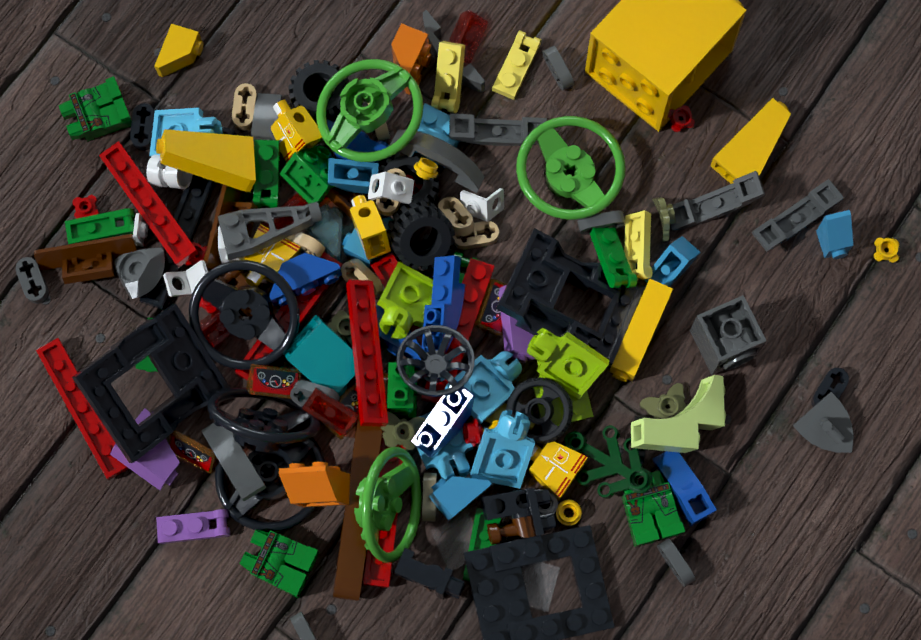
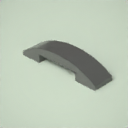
(470, 76)
(264, 116)
(491, 131)
(446, 155)
(718, 202)
(798, 216)
(234, 461)

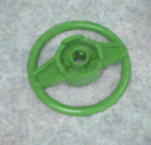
(355, 117)
(562, 157)
(381, 501)

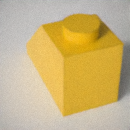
(178, 50)

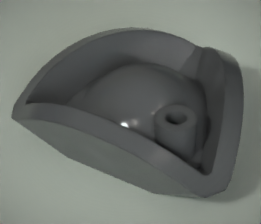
(140, 270)

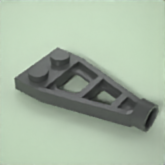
(235, 232)

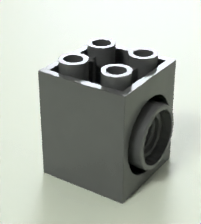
(727, 335)

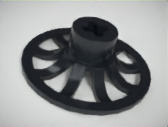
(435, 363)

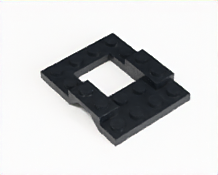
(537, 285)
(180, 362)
(502, 596)

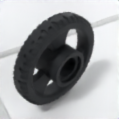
(551, 390)

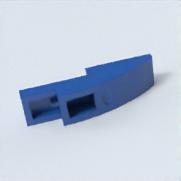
(446, 299)

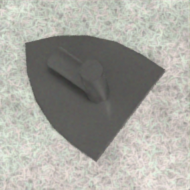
(827, 426)

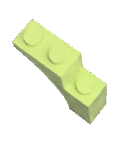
(681, 431)

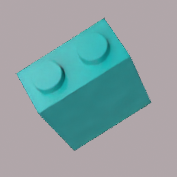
(322, 356)

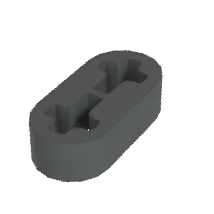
(558, 68)
(610, 219)
(37, 278)
(307, 387)
(676, 562)
(302, 627)

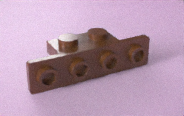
(227, 203)
(85, 259)

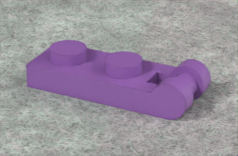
(192, 526)

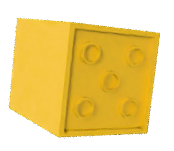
(661, 51)

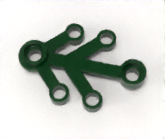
(612, 464)

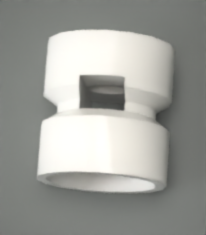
(166, 176)

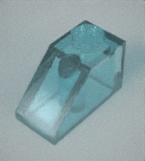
(329, 231)

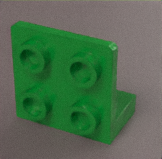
(309, 173)

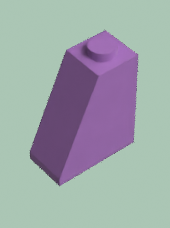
(514, 338)
(155, 466)

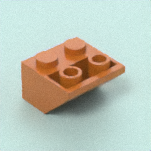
(411, 51)
(315, 484)

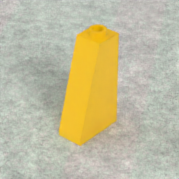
(753, 143)
(210, 156)
(640, 330)

